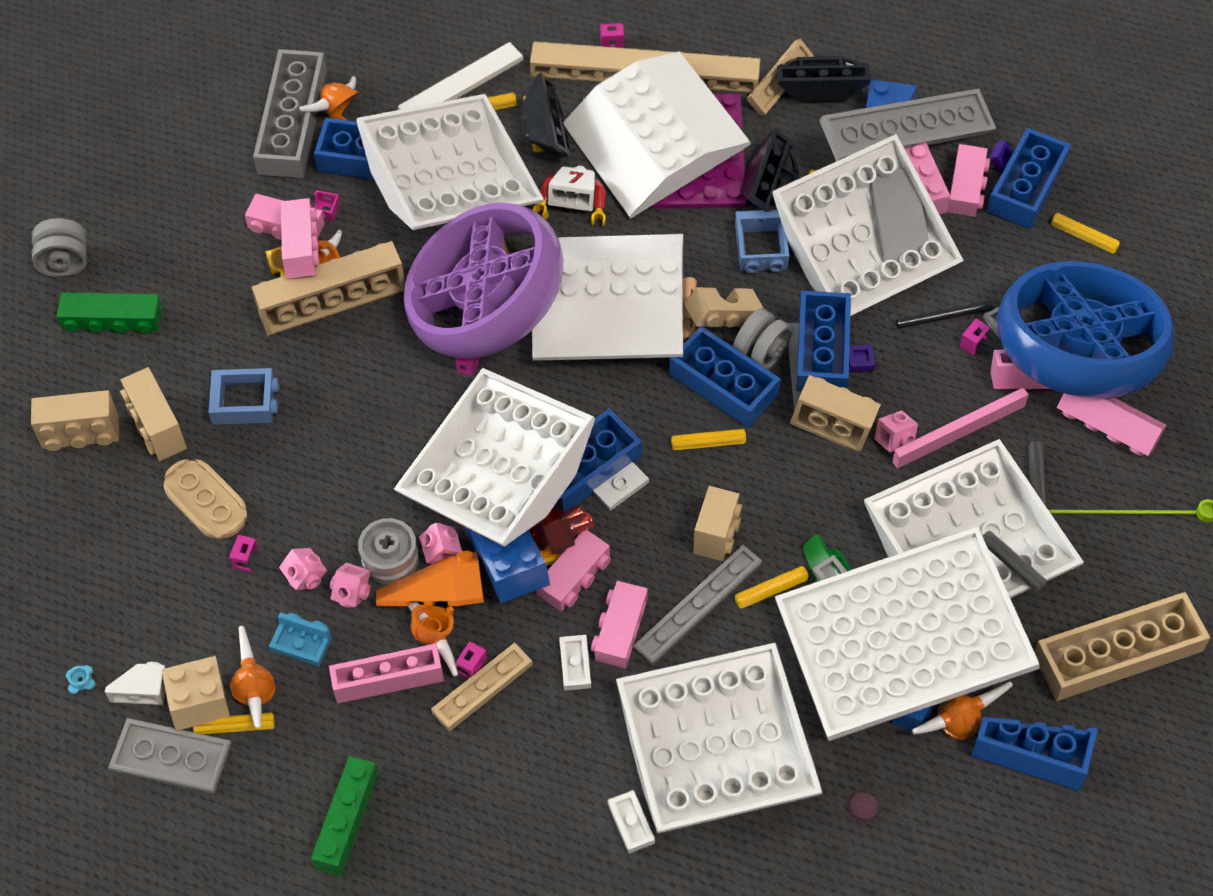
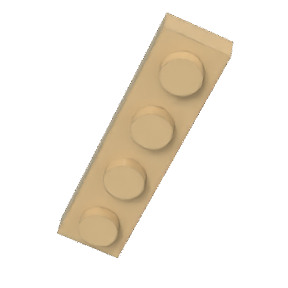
(768, 90)
(481, 687)

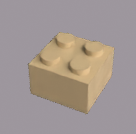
(717, 524)
(195, 693)

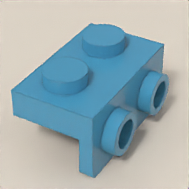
(301, 639)

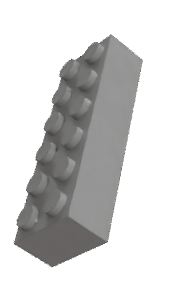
(284, 129)

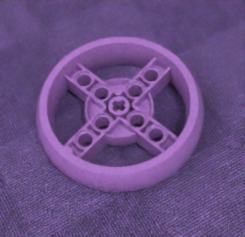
(484, 280)

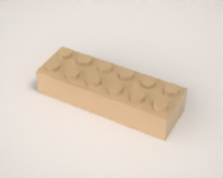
(334, 288)
(1121, 646)

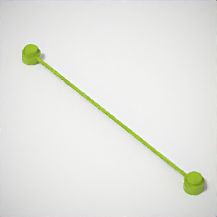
(1203, 512)

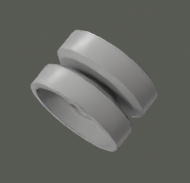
(59, 247)
(763, 338)
(388, 550)

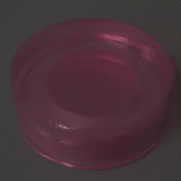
(864, 807)

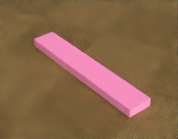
(960, 428)

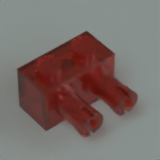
(558, 528)

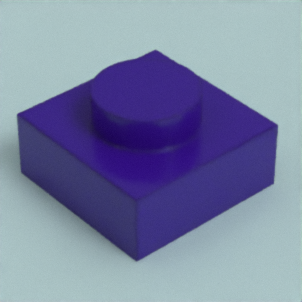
(1001, 155)
(861, 358)

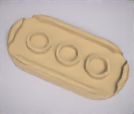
(205, 498)

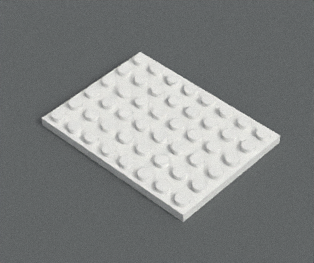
(905, 633)

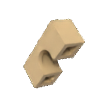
(711, 310)

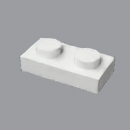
(575, 662)
(631, 821)

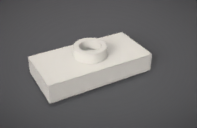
(621, 486)

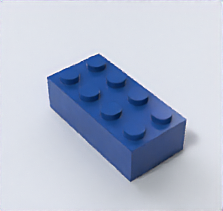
(341, 149)
(1028, 178)
(823, 338)
(725, 376)
(607, 452)
(511, 568)

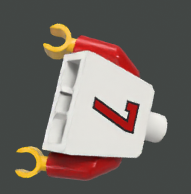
(575, 190)

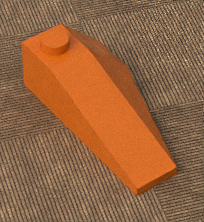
(450, 580)

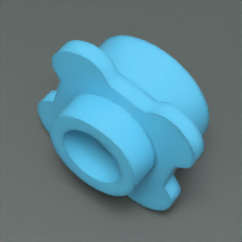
(80, 672)

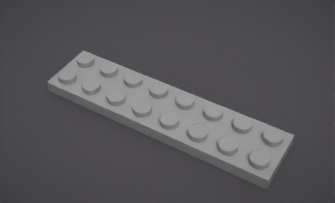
(914, 122)

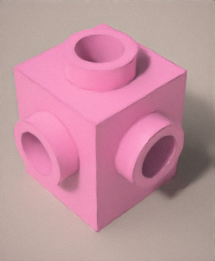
(895, 430)
(439, 542)
(303, 569)
(350, 585)

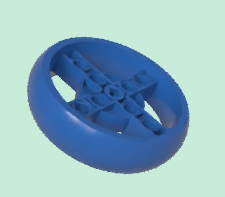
(1081, 340)

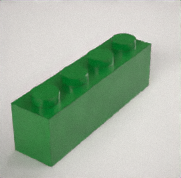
(109, 312)
(344, 816)

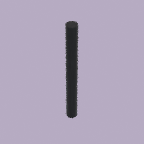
(944, 314)

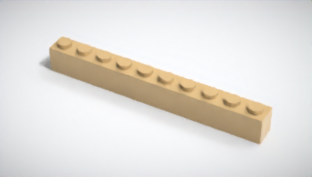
(601, 63)

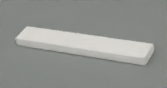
(468, 77)

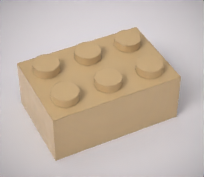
(834, 413)
(152, 414)
(75, 420)

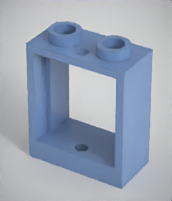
(770, 221)
(242, 414)

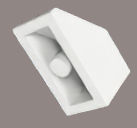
(139, 685)

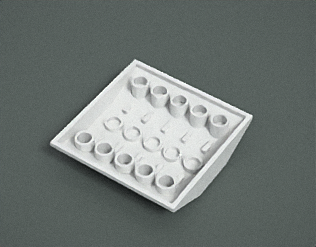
(653, 130)
(444, 160)
(836, 232)
(615, 300)
(499, 458)
(971, 492)
(717, 738)

